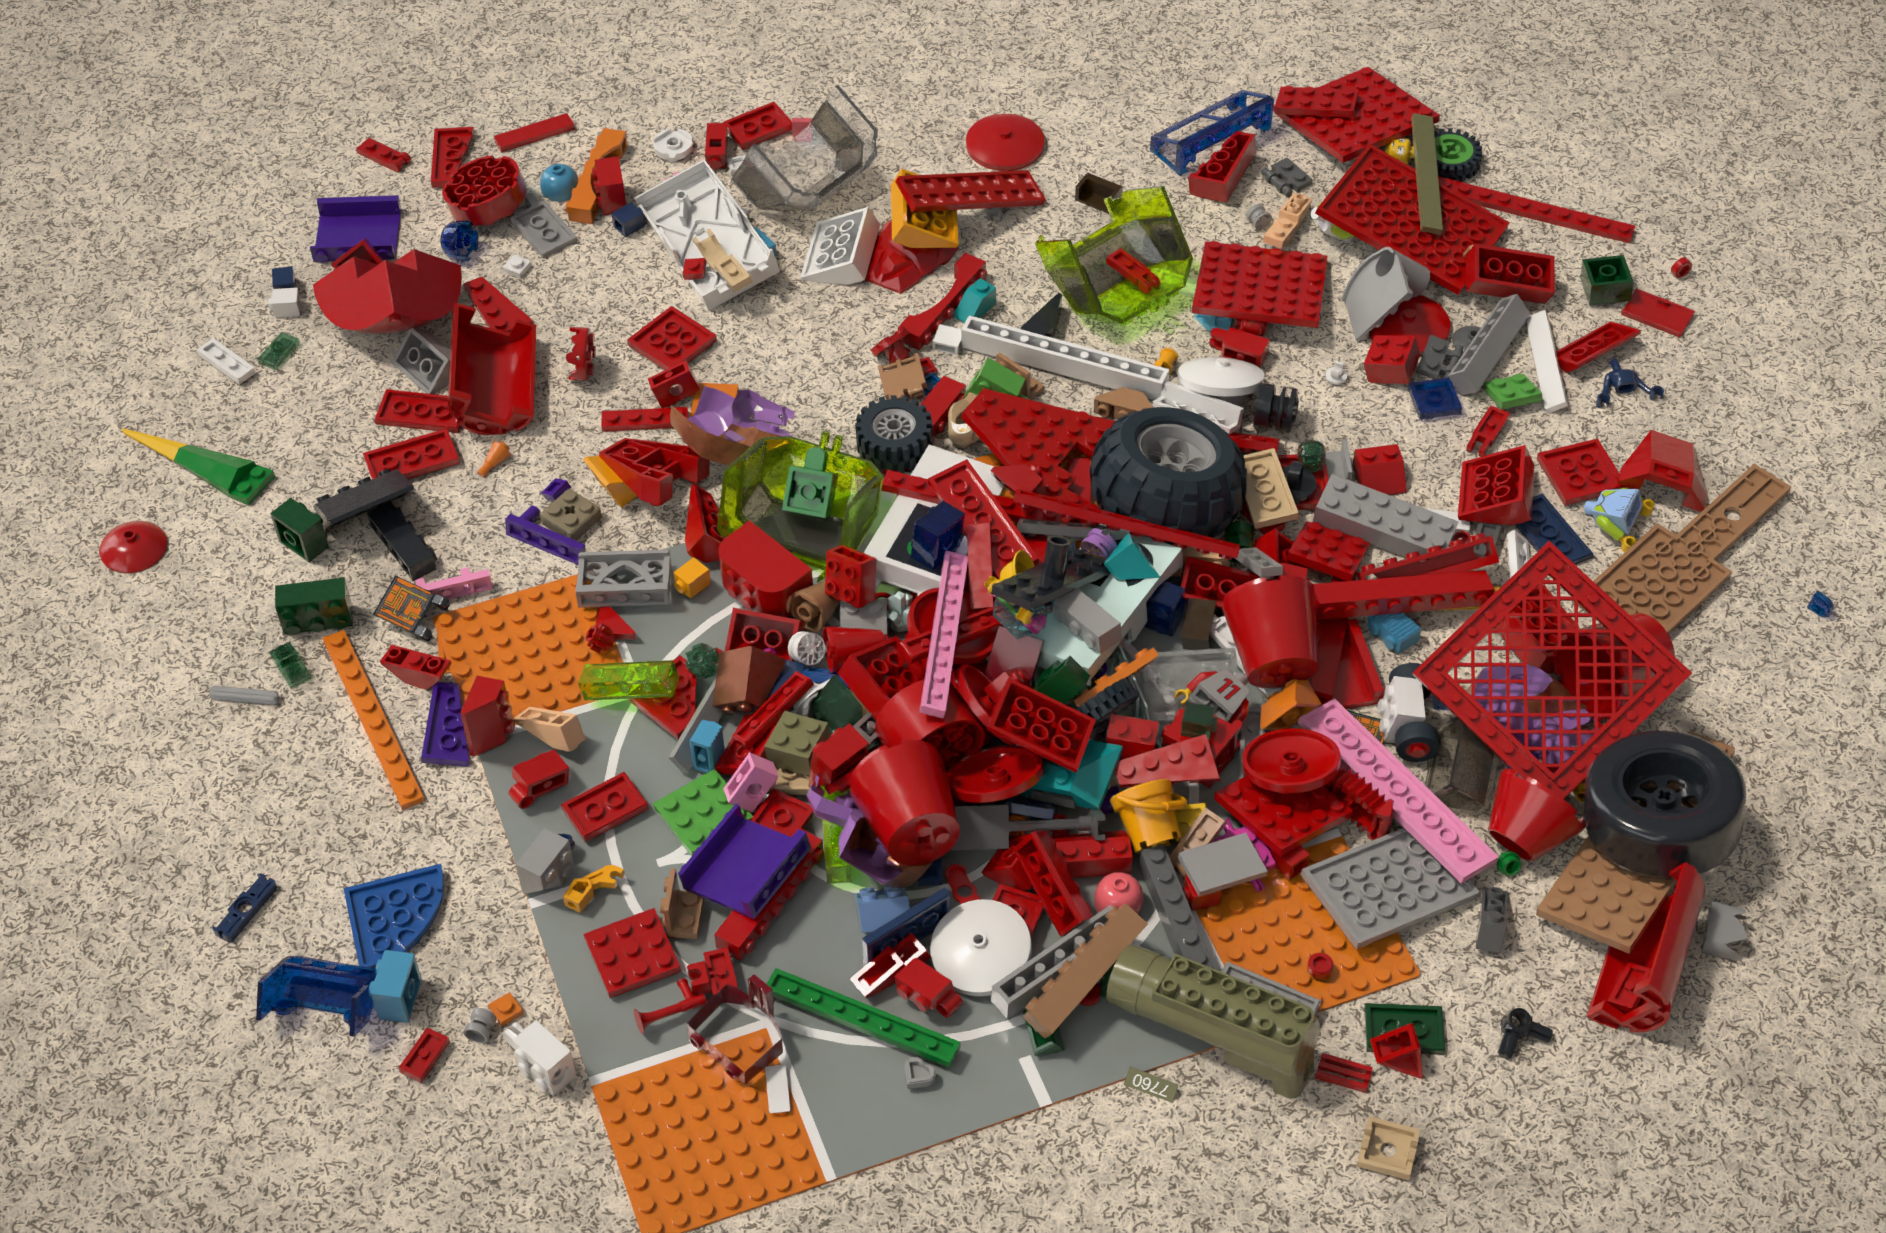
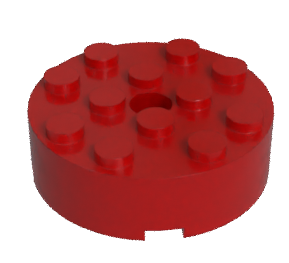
(485, 190)

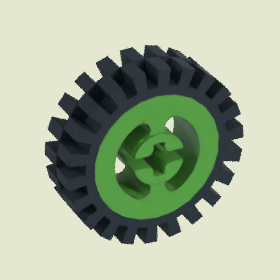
(1457, 154)

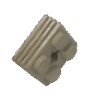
(571, 515)

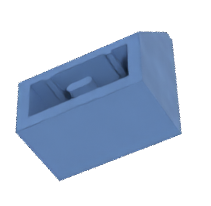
(880, 906)

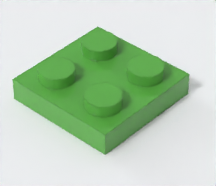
(1512, 391)

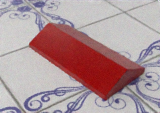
(1594, 345)

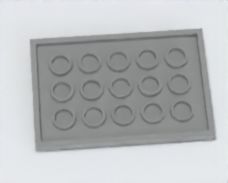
(1385, 887)

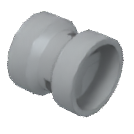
(479, 1026)

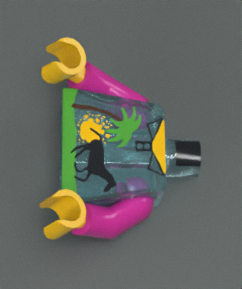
(1016, 619)

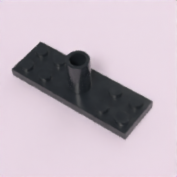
(1055, 577)

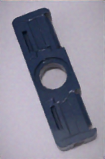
(235, 920)

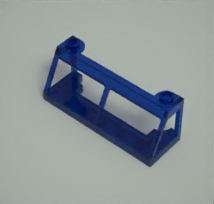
(1257, 114)

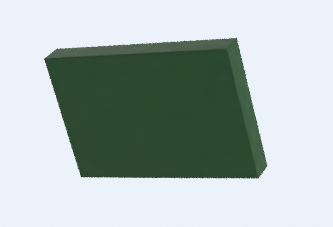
(1388, 1017)

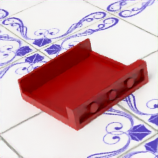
(1356, 678)

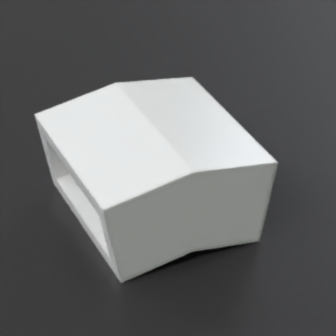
(947, 340)

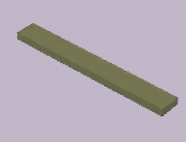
(1426, 174)

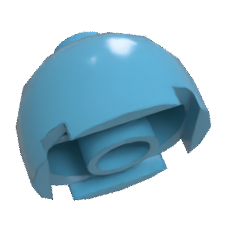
(558, 182)

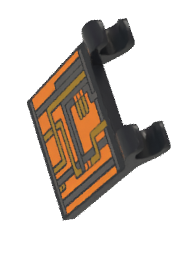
(407, 605)

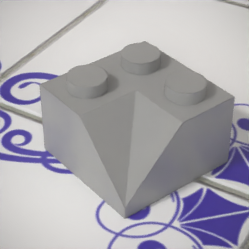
(545, 863)

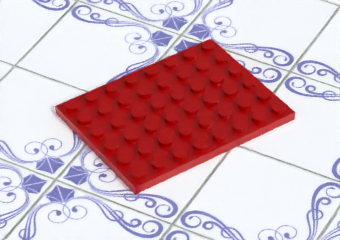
(1381, 207)

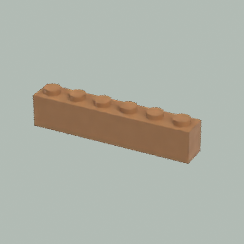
(1084, 970)

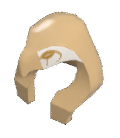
(958, 430)

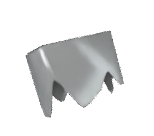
(1722, 929)

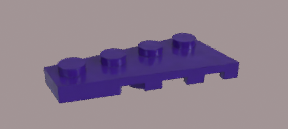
(444, 731)

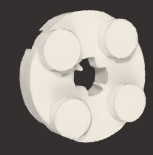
(673, 152)

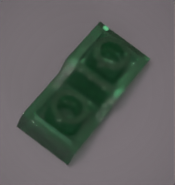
(289, 665)

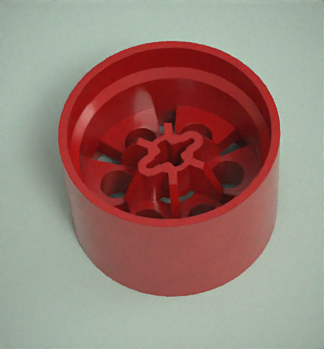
(953, 736)

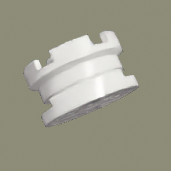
(806, 647)

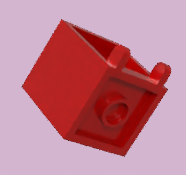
(1222, 742)

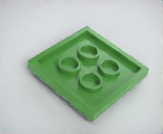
(696, 809)

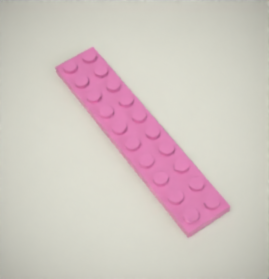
(1414, 804)

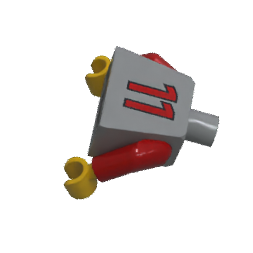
(1221, 691)

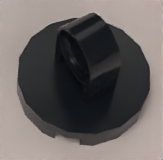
(1300, 481)

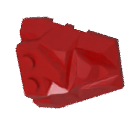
(900, 266)

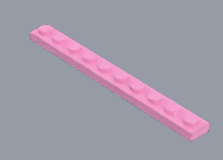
(944, 635)

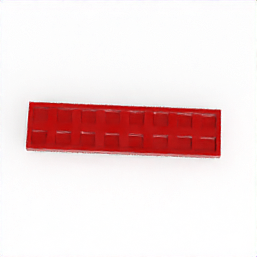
(970, 190)

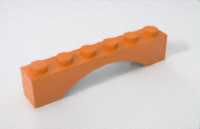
(583, 202)

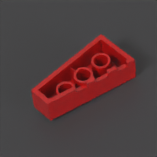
(1224, 170)

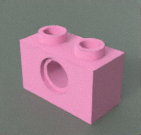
(751, 782)

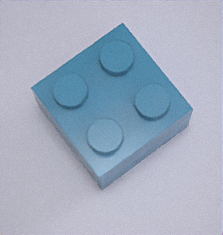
(395, 986)

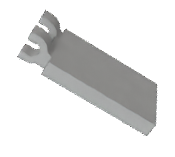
(542, 227)

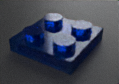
(1434, 398)

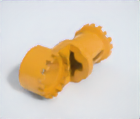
(1167, 358)

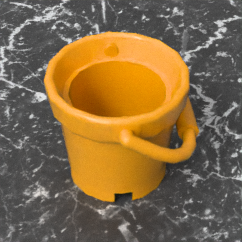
(1149, 813)

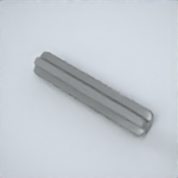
(244, 695)

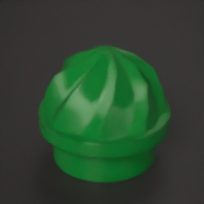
(1509, 863)

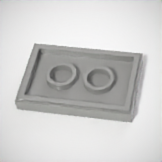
(1222, 864)

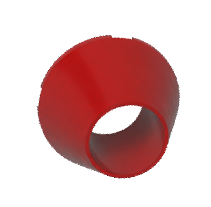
(1530, 817)

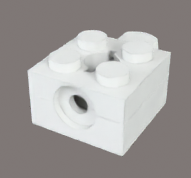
(541, 1056)

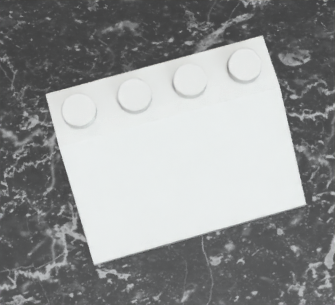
(841, 248)

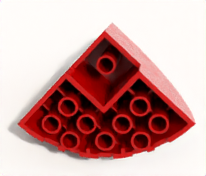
(389, 294)

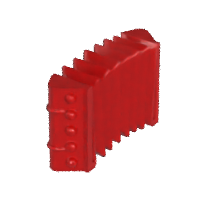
(1373, 811)

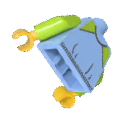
(1617, 512)

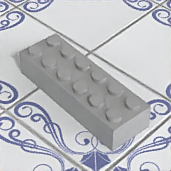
(1381, 518)

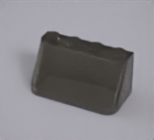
(1462, 770)

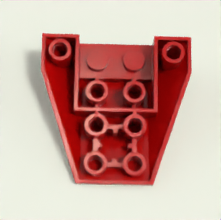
(1668, 463)

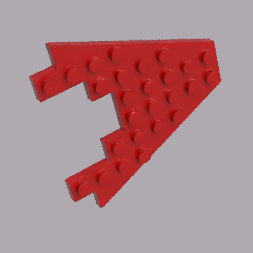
(1035, 435)

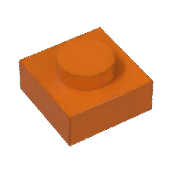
(505, 1009)

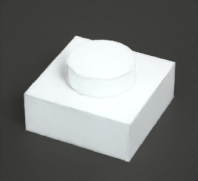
(517, 266)

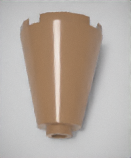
(812, 606)

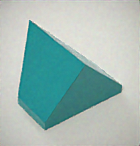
(1130, 561)

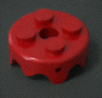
(586, 350)

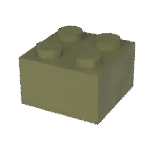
(793, 742)

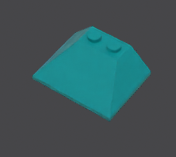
(1090, 781)

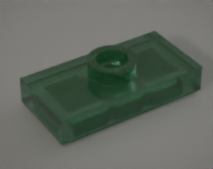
(278, 351)

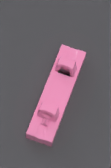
(454, 588)

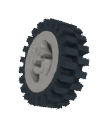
(1110, 701)

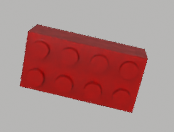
(1510, 272)

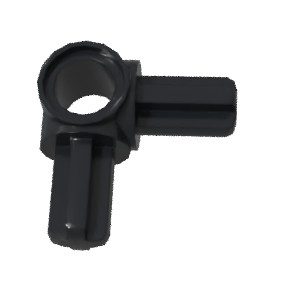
(1513, 1033)

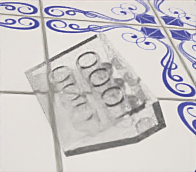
(1174, 672)

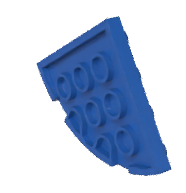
(393, 912)

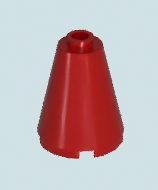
(845, 641)

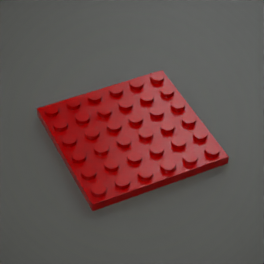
(1379, 117)
(1260, 284)

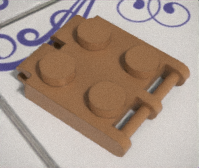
(903, 379)

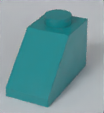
(976, 301)

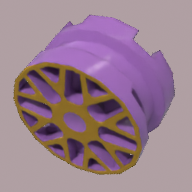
(1098, 544)

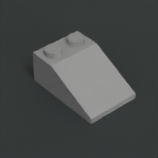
(868, 617)

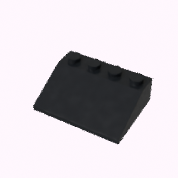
(362, 498)

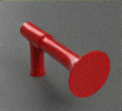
(690, 1002)

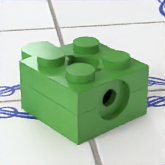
(996, 378)

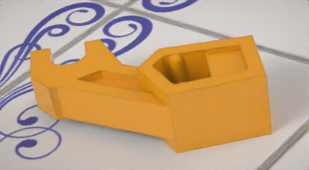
(601, 878)

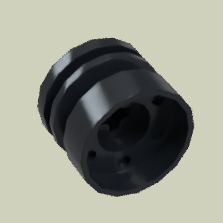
(1275, 407)

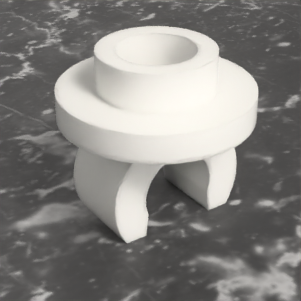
(1336, 374)

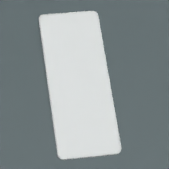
(777, 1089)

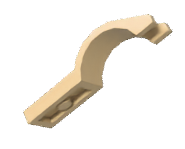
(720, 262)

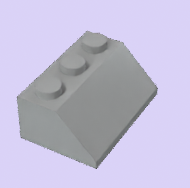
(424, 360)

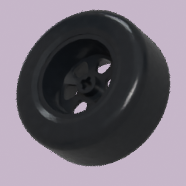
(1663, 772)

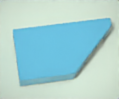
(1210, 322)

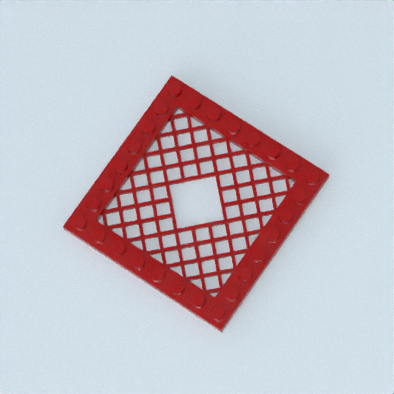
(1601, 607)

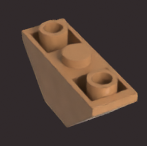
(1120, 402)

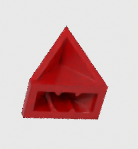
(1399, 1050)

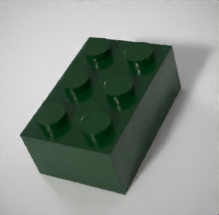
(314, 606)

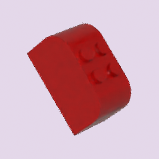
(761, 570)

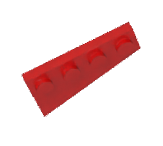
(448, 152)
(493, 306)

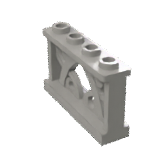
(637, 592)

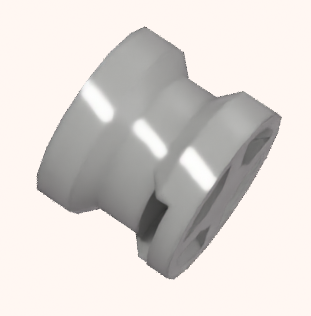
(1258, 216)

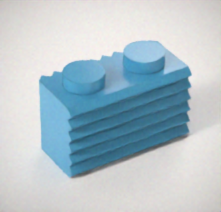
(1395, 630)
(707, 746)

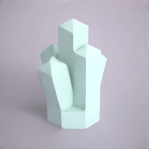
(898, 610)

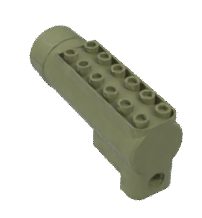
(1250, 1023)

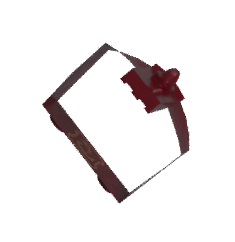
(759, 996)

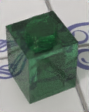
(1198, 720)

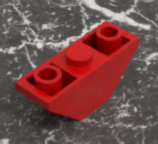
(414, 666)

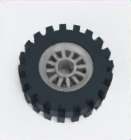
(893, 433)

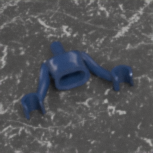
(1624, 382)

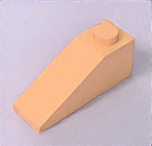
(553, 727)

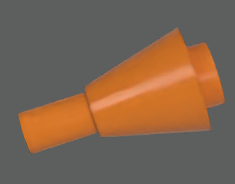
(498, 452)

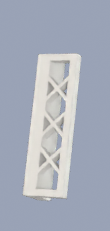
(1218, 411)

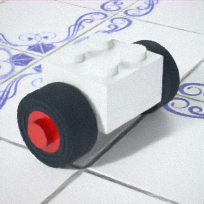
(1404, 716)

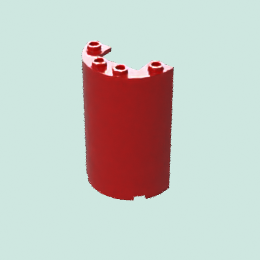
(491, 375)
(1663, 950)

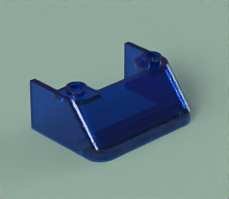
(317, 986)

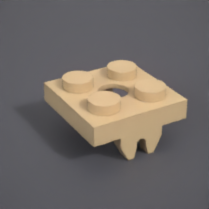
(1400, 1136)

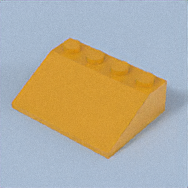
(921, 229)

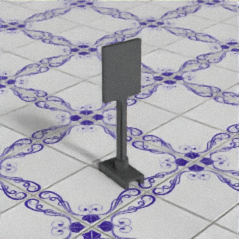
(990, 826)

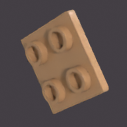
(1031, 388)
(680, 909)

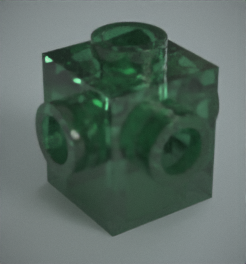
(709, 663)

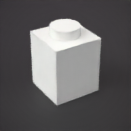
(285, 302)

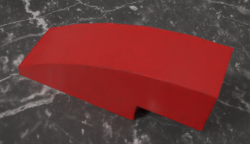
(881, 970)

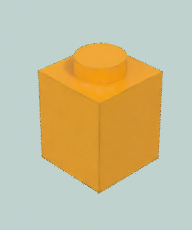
(691, 578)

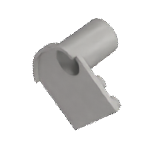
(1379, 288)

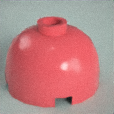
(1117, 890)

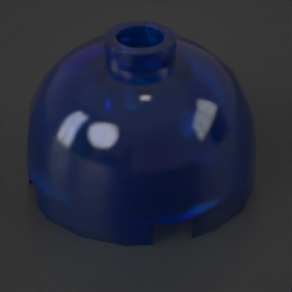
(459, 236)

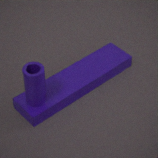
(525, 530)

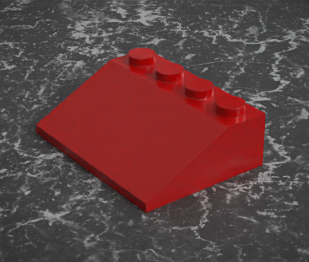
(1497, 488)
(1538, 658)
(879, 674)
(1041, 724)

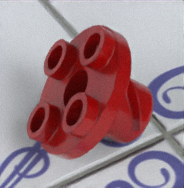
(893, 346)

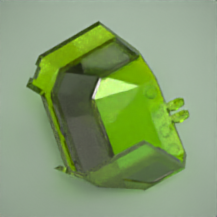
(1142, 227)
(756, 490)

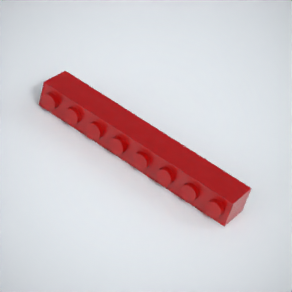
(1402, 594)

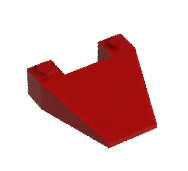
(653, 466)

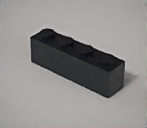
(402, 540)

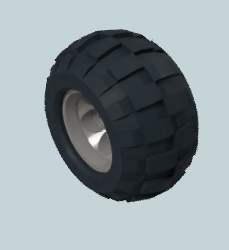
(1170, 471)

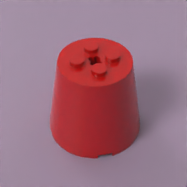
(1274, 629)
(1565, 664)
(907, 801)

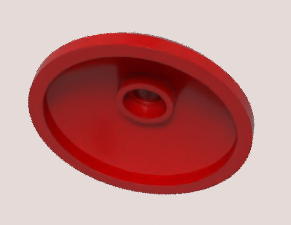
(133, 547)

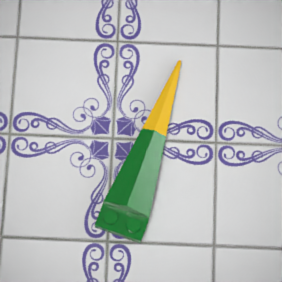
(229, 474)

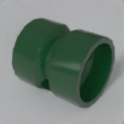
(1241, 534)

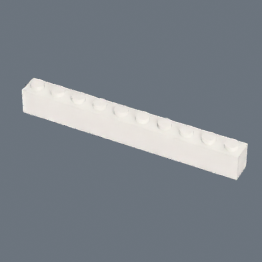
(1063, 357)

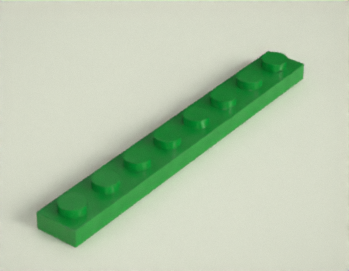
(864, 1018)

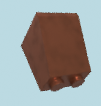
(745, 678)

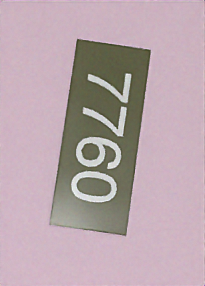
(1151, 1084)

